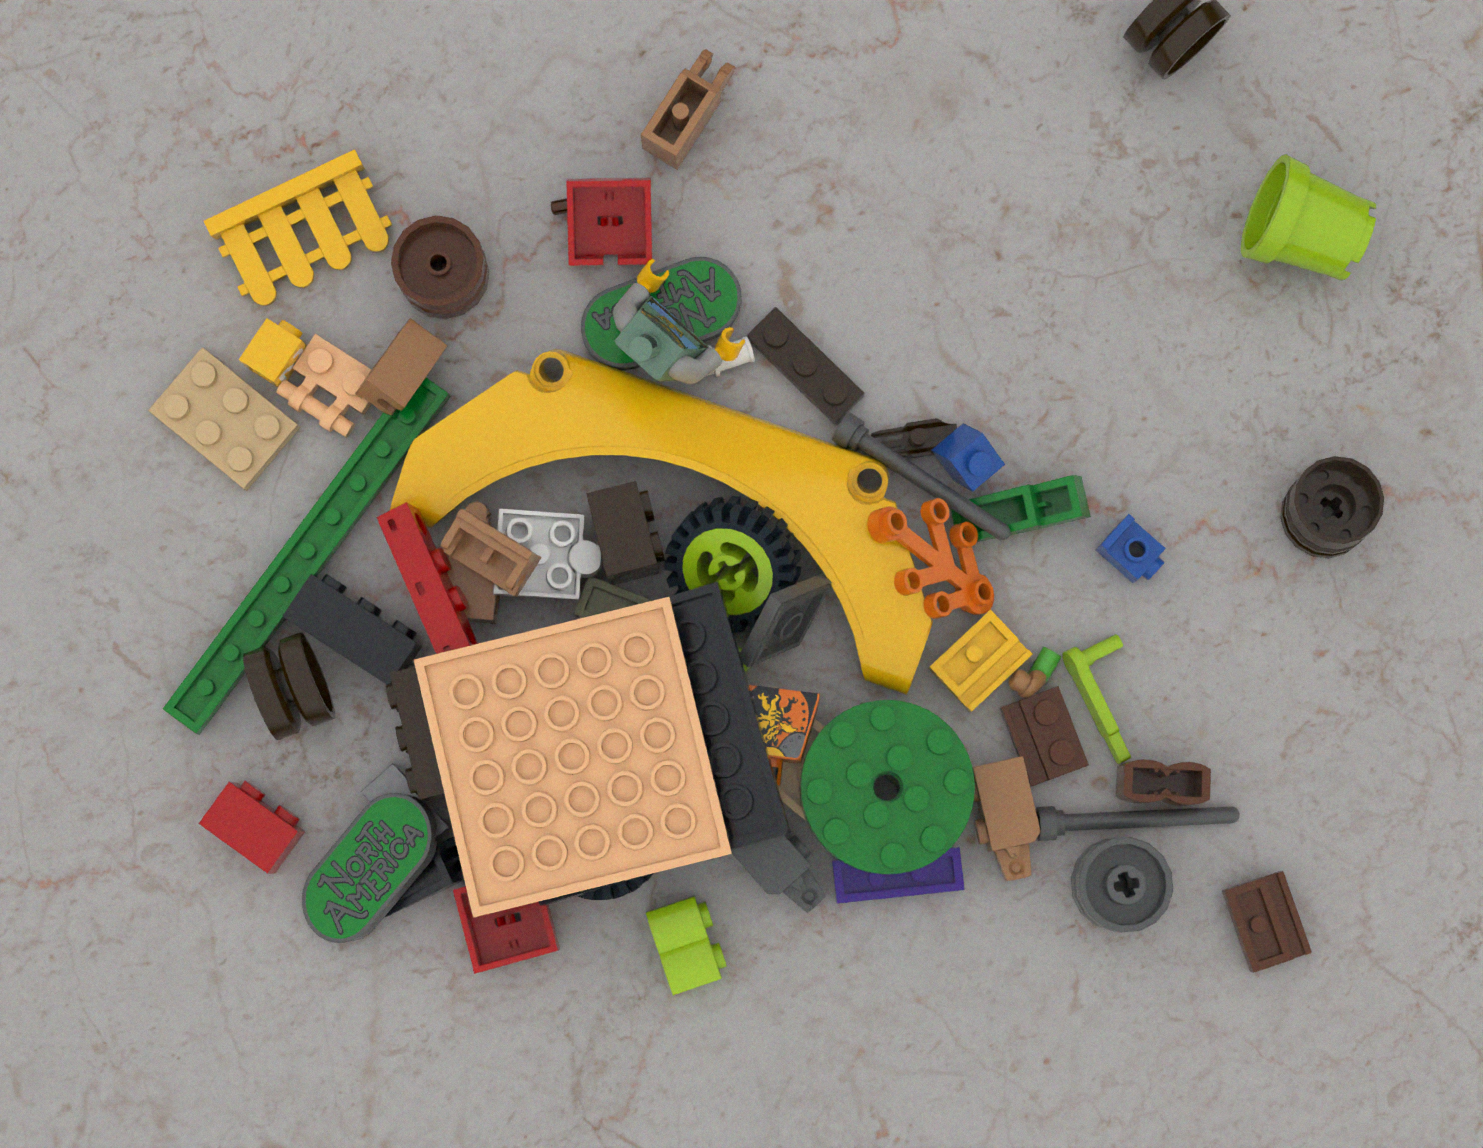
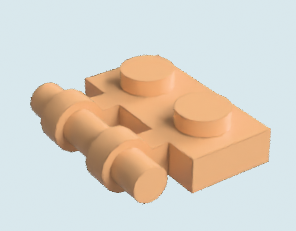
(335, 373)

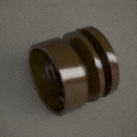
(1348, 490)

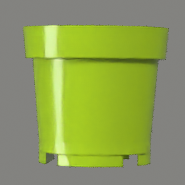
(1306, 221)

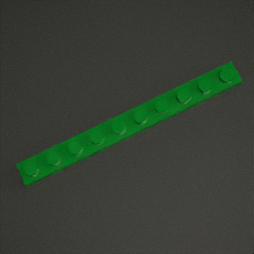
(303, 555)

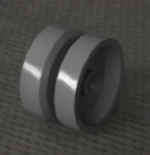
(1147, 887)

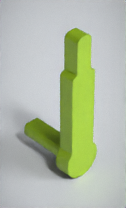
(1077, 664)

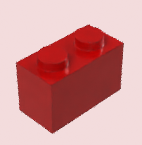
(253, 826)

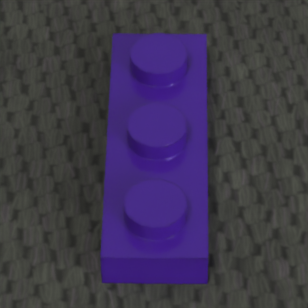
(937, 877)

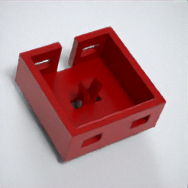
(609, 198)
(511, 940)

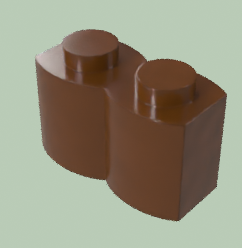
(1174, 784)

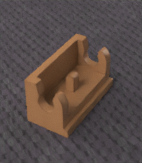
(401, 368)
(489, 552)

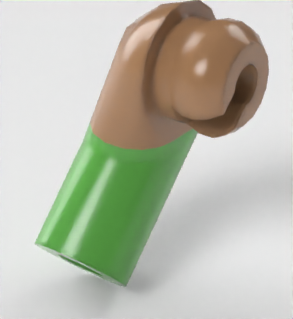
(1029, 683)

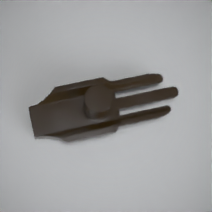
(918, 437)

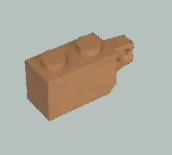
(1006, 815)

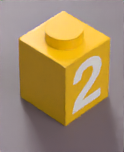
(274, 351)

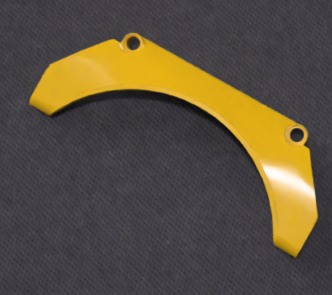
(614, 412)

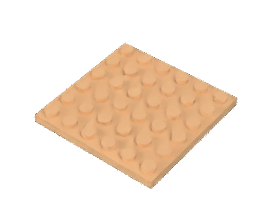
(572, 757)

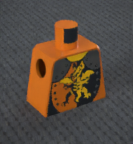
(785, 723)

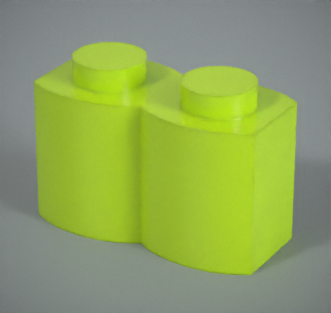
(685, 945)

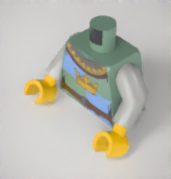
(660, 340)

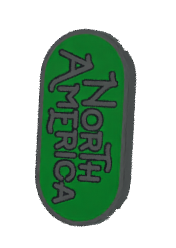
(697, 293)
(369, 867)

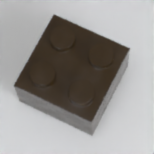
(623, 533)

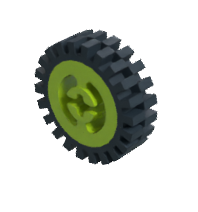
(728, 534)

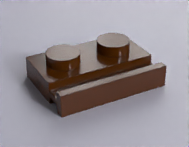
(1044, 736)
(1266, 921)

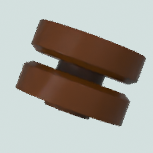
(429, 245)

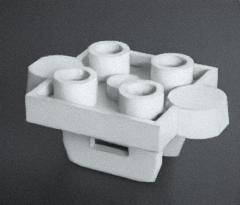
(562, 549)

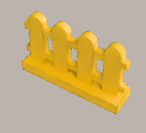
(278, 227)

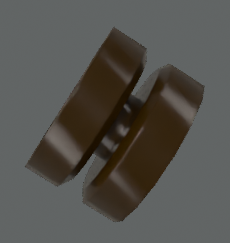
(1176, 30)
(288, 686)

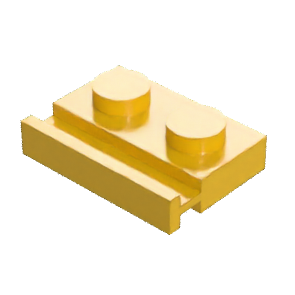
(980, 661)

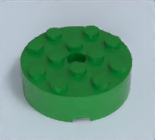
(930, 776)

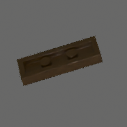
(805, 365)

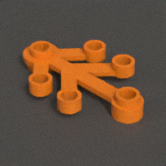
(972, 590)

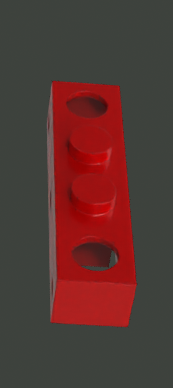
(427, 579)

